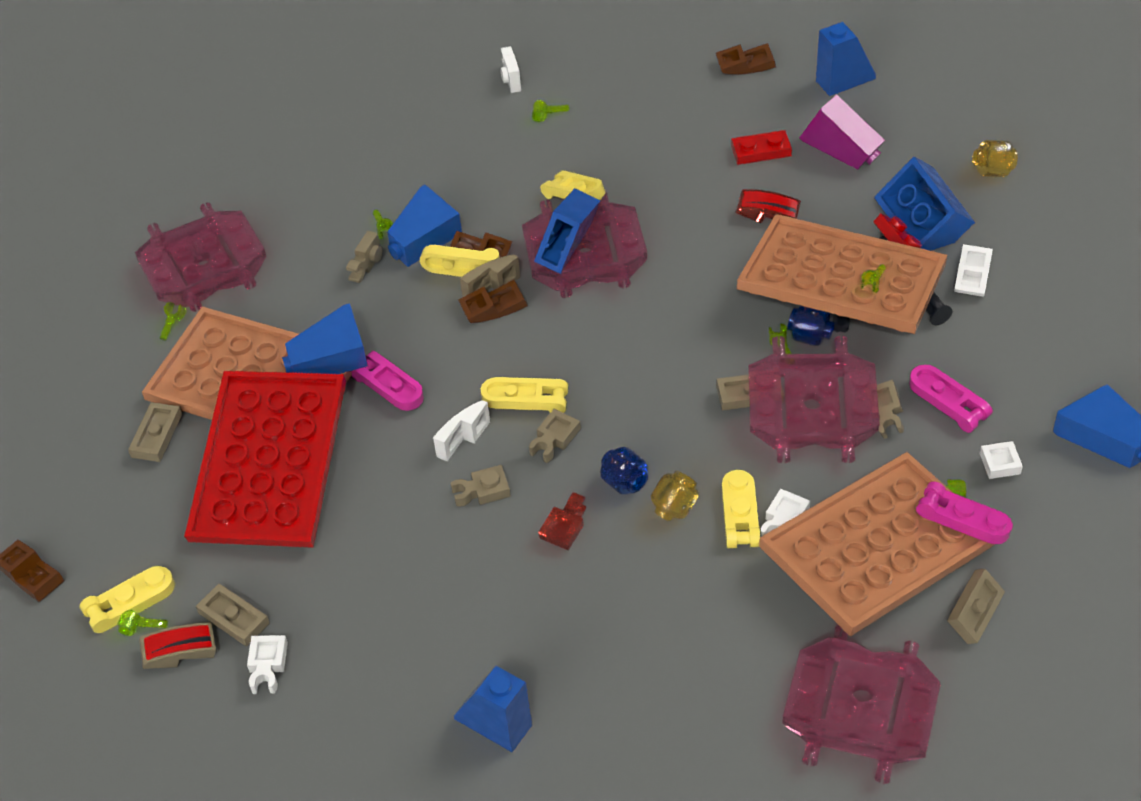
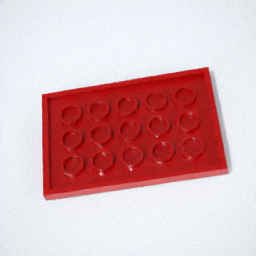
(266, 459)

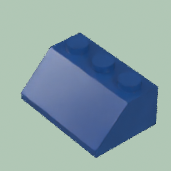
(924, 205)

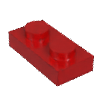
(761, 147)
(895, 231)

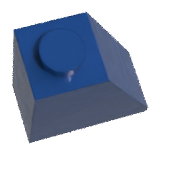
(841, 60)
(422, 223)
(566, 230)
(327, 346)
(1103, 425)
(498, 709)

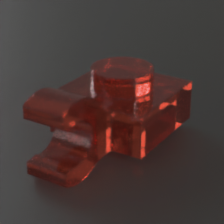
(564, 525)

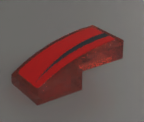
(761, 204)

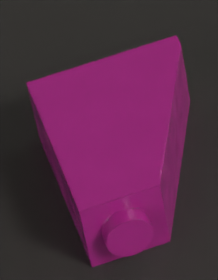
(843, 134)

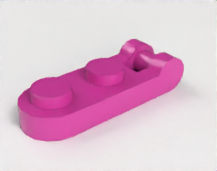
(390, 382)
(949, 396)
(964, 515)

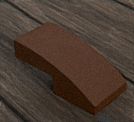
(737, 61)
(467, 241)
(486, 306)
(29, 571)

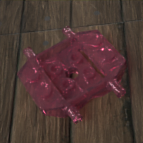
(197, 243)
(598, 262)
(817, 379)
(856, 724)

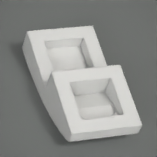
(973, 270)
(465, 425)

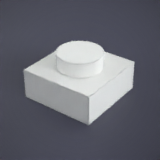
(1001, 460)

